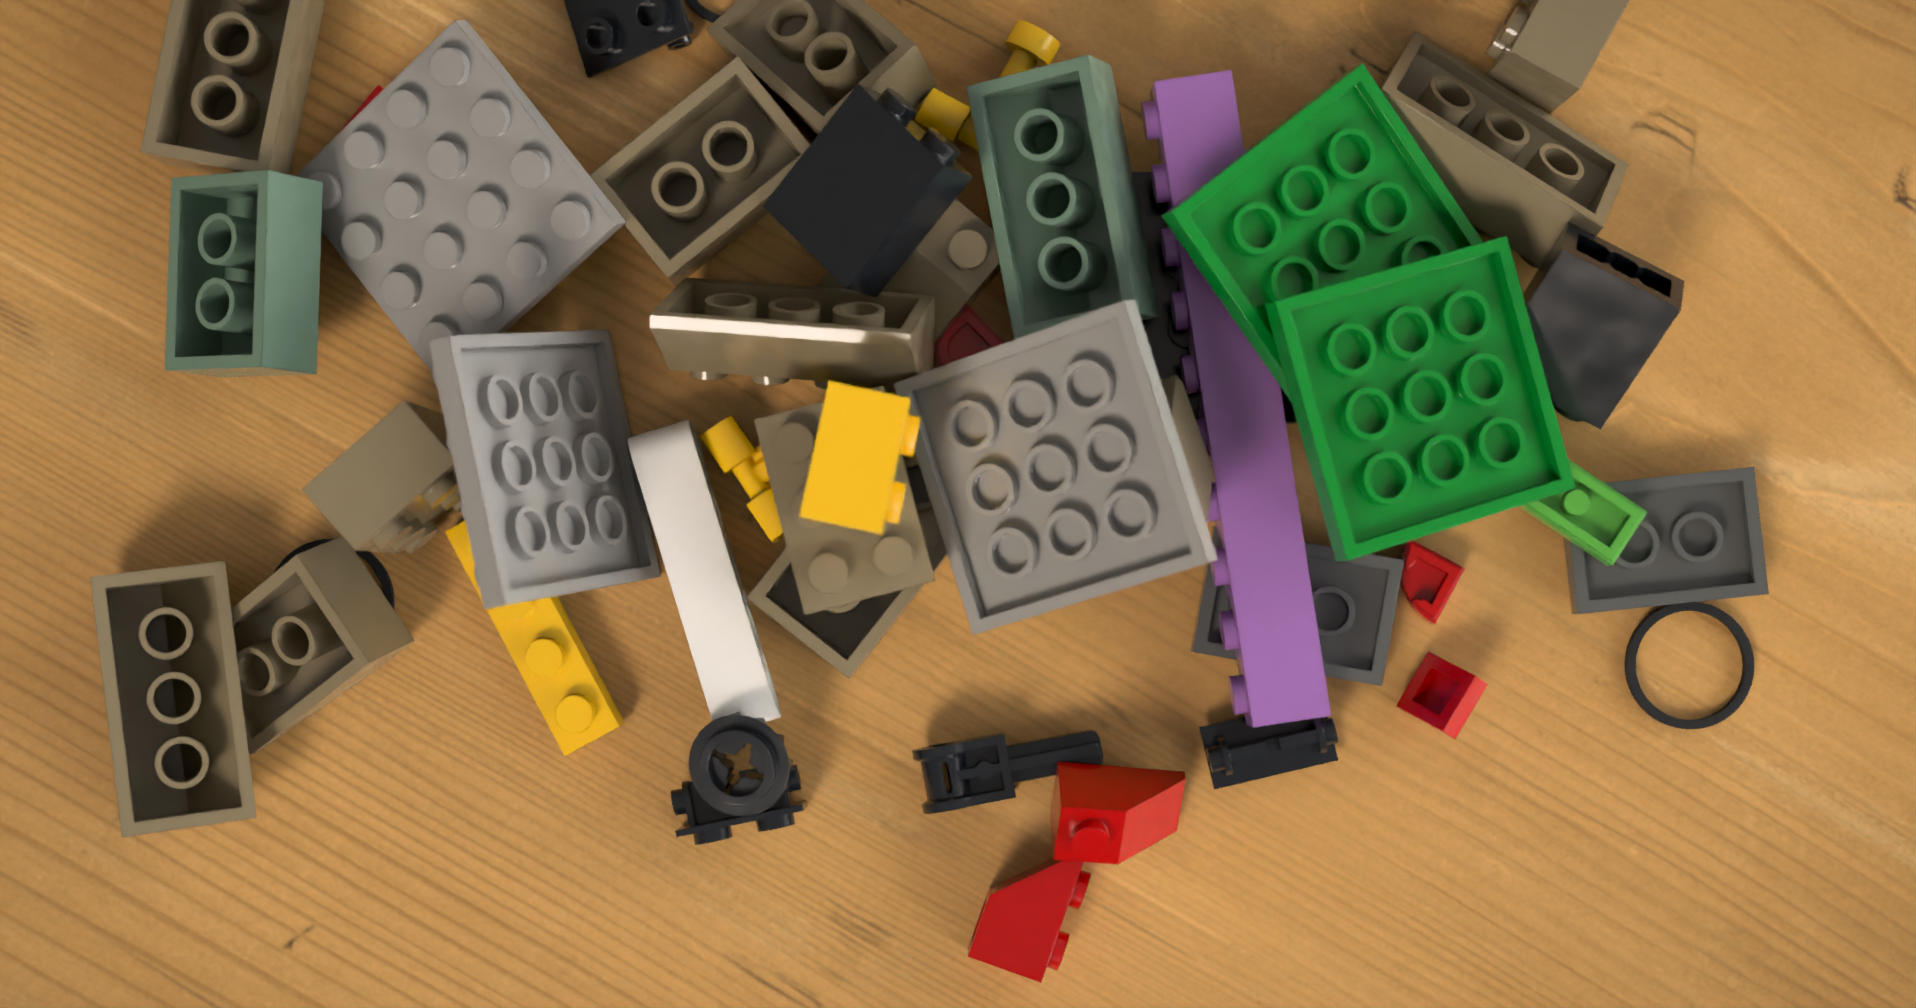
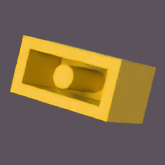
(858, 459)

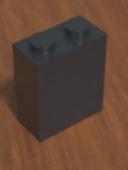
(868, 189)
(1597, 321)

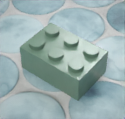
(244, 274)

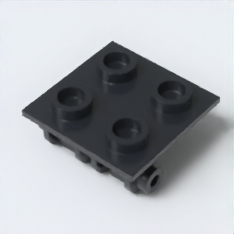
(626, 29)

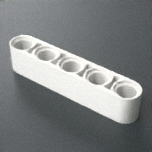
(703, 572)

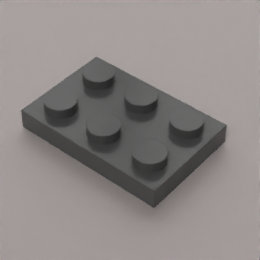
(1690, 547)
(1351, 605)

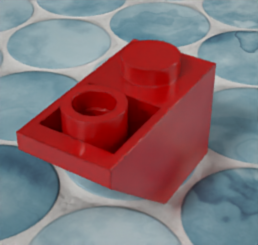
(1024, 918)

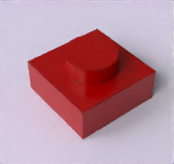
(1441, 695)

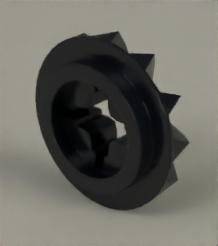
(713, 771)

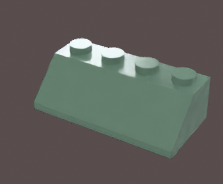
(1061, 193)

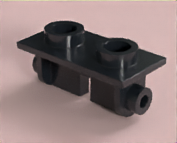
(1249, 753)
(713, 825)

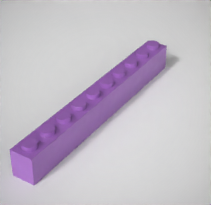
(1242, 429)

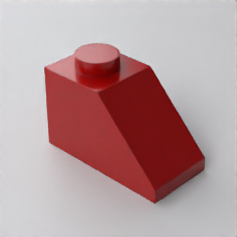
(1112, 811)

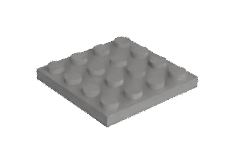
(457, 196)
(543, 463)
(1056, 468)

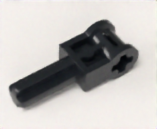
(986, 768)

